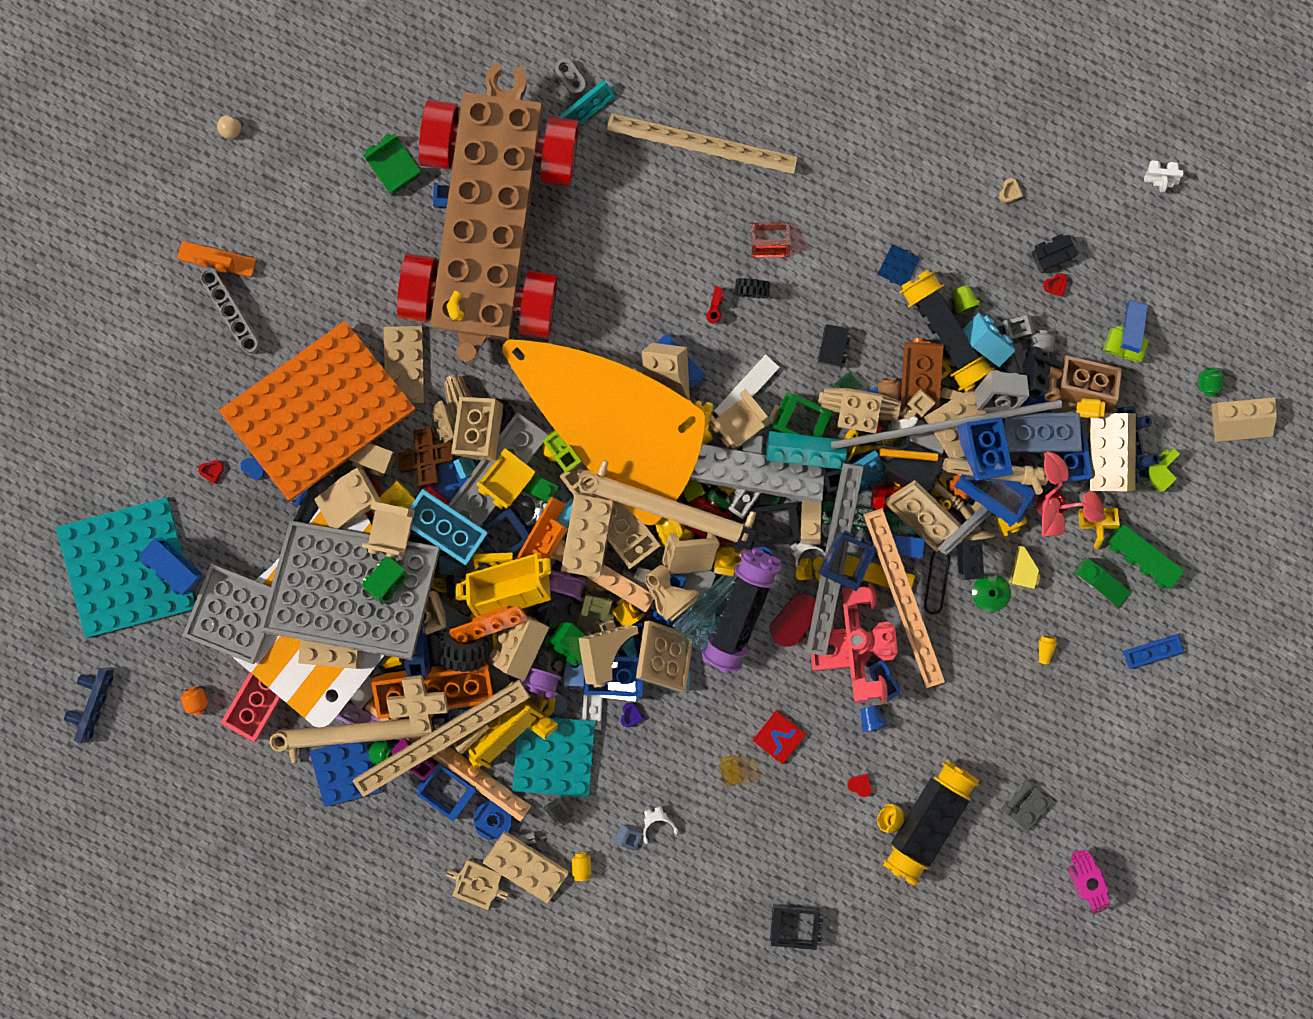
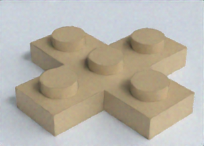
(417, 704)

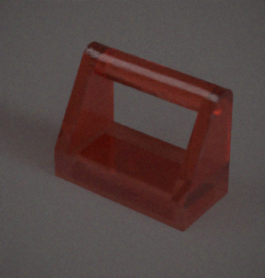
(770, 247)

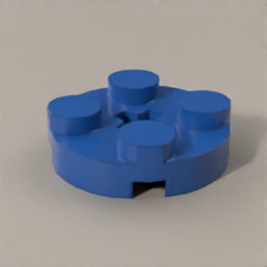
(482, 824)

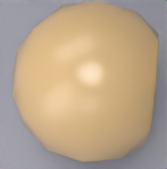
(228, 127)

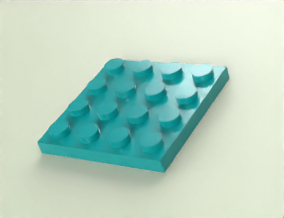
(559, 762)

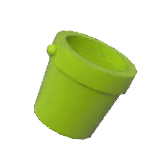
(964, 300)

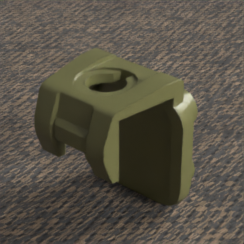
(594, 609)

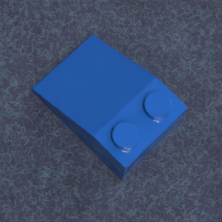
(986, 448)
(1077, 462)
(623, 680)

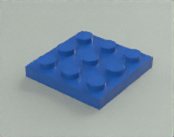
(336, 769)

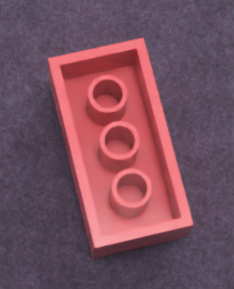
(251, 709)

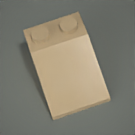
(668, 366)
(347, 499)

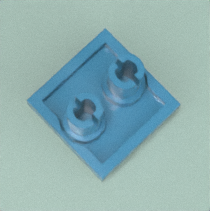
(872, 469)

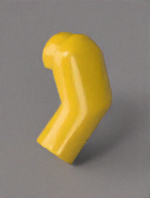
(453, 307)

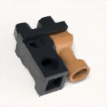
(1042, 374)

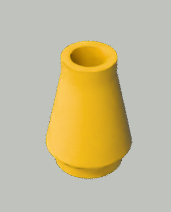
(1047, 646)

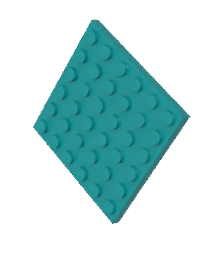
(107, 573)

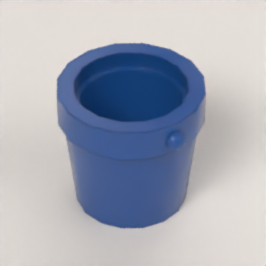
(872, 718)

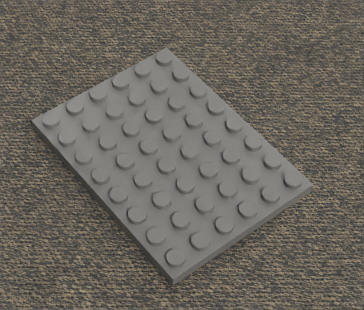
(322, 599)

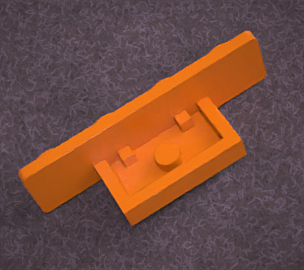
(216, 259)
(546, 532)
(488, 624)

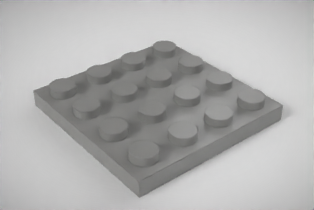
(229, 614)

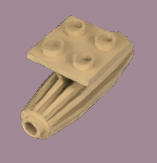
(859, 408)
(446, 414)

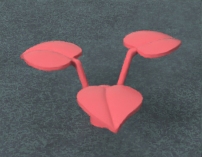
(1052, 521)

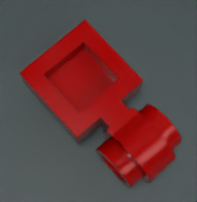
(718, 298)

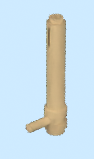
(1026, 475)

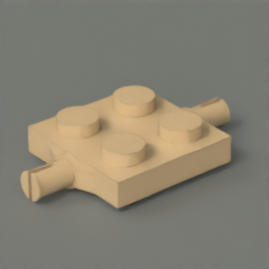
(477, 884)

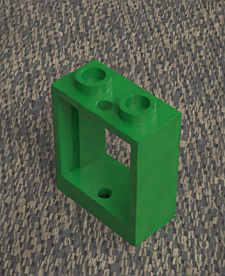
(786, 409)

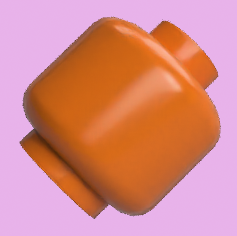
(194, 700)

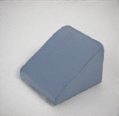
(628, 837)

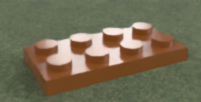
(922, 371)

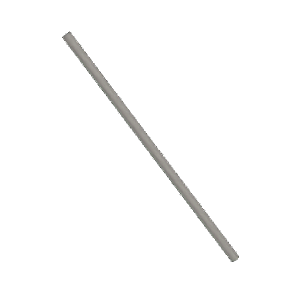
(944, 424)

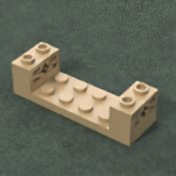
(627, 532)

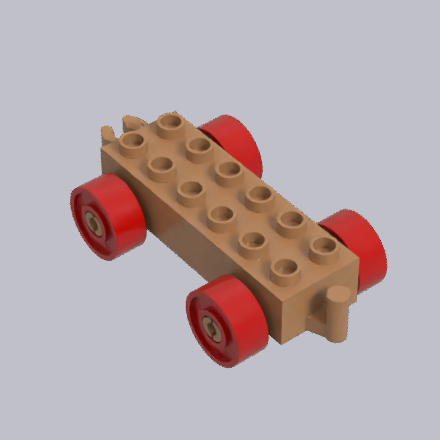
(487, 215)

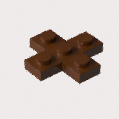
(426, 457)

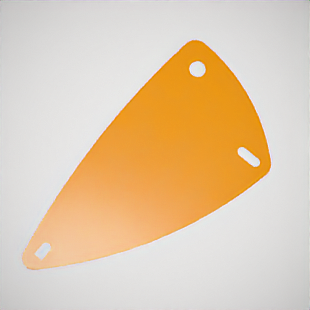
(613, 417)

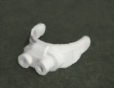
(902, 423)
(539, 507)
(800, 548)
(652, 816)

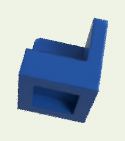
(440, 196)

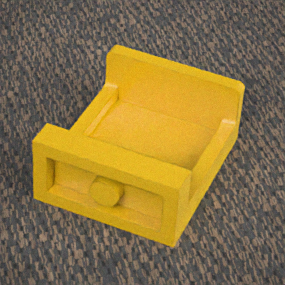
(505, 479)

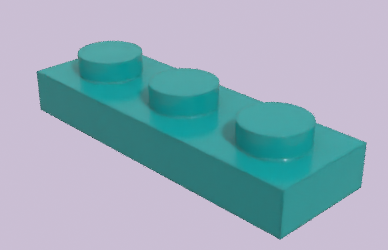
(589, 103)

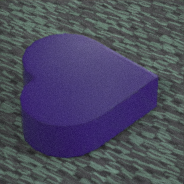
(631, 715)

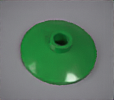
(981, 590)

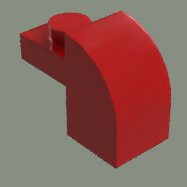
(881, 493)

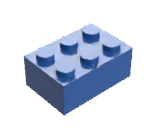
(171, 566)

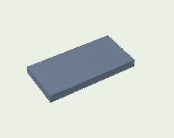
(1043, 432)

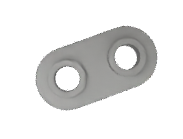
(570, 76)

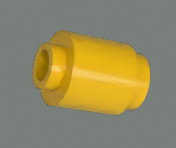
(1091, 408)
(581, 866)

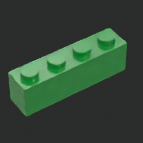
(1145, 556)

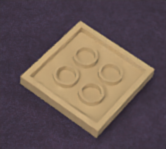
(959, 407)
(664, 657)

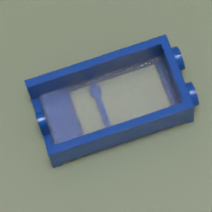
(999, 496)

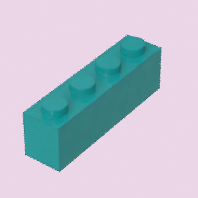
(804, 450)

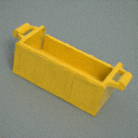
(509, 584)
(504, 730)

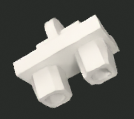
(1163, 177)

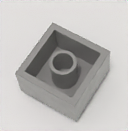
(1001, 391)

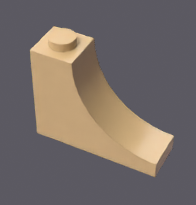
(599, 653)

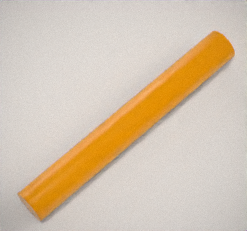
(908, 454)

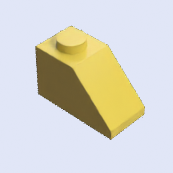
(1024, 570)

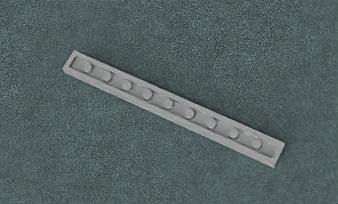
(828, 589)

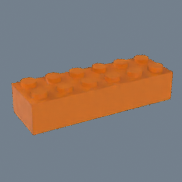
(460, 687)

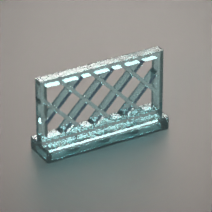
(703, 607)

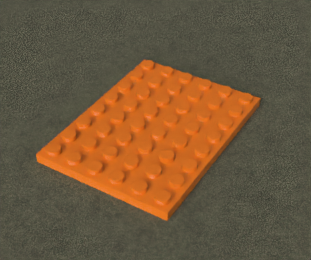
(317, 410)

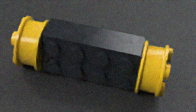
(947, 328)
(930, 822)

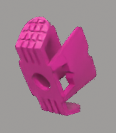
(1088, 869)

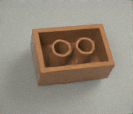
(1090, 381)

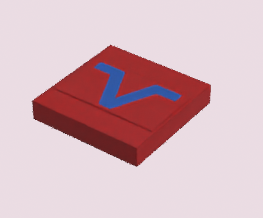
(778, 737)

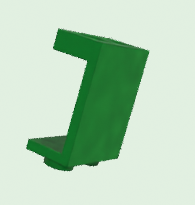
(392, 163)

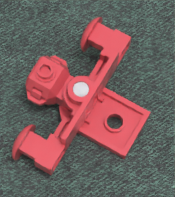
(856, 646)

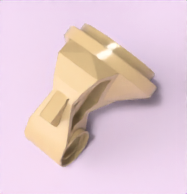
(668, 599)

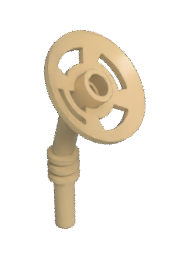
(977, 533)

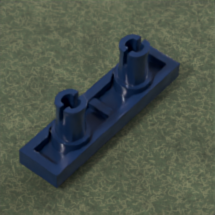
(1142, 461)
(92, 710)

